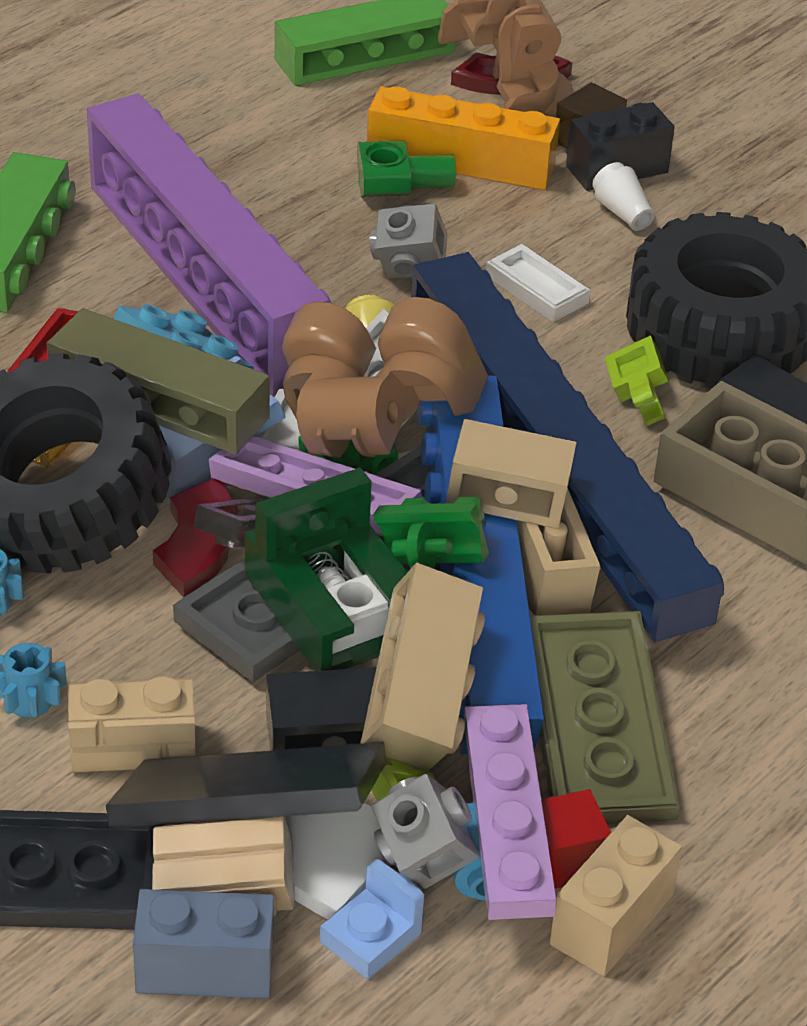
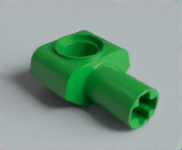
(389, 171)

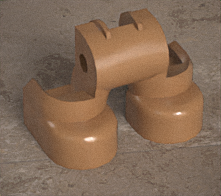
(524, 45)
(330, 350)

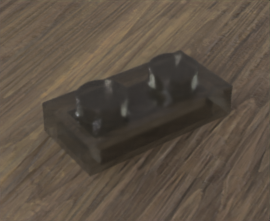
(228, 520)

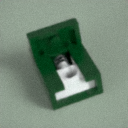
(324, 569)

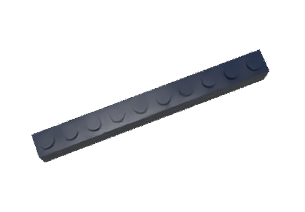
(626, 521)

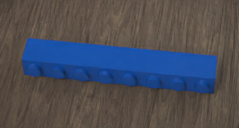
(505, 648)

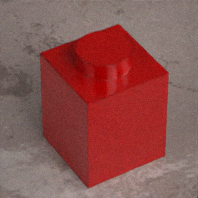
(573, 832)

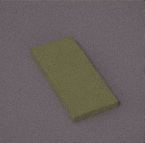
(603, 714)

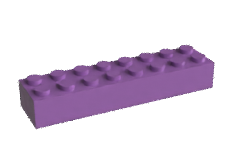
(197, 231)

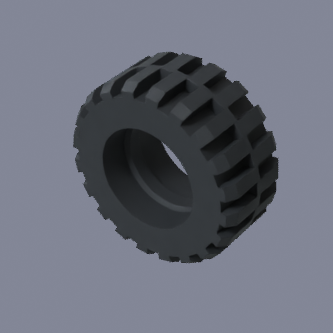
(719, 295)
(103, 499)

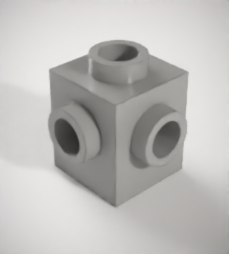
(408, 238)
(424, 830)

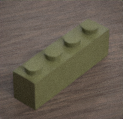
(184, 385)

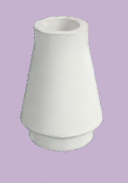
(621, 193)

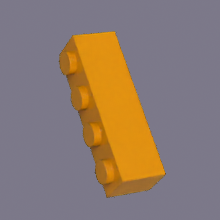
(482, 136)

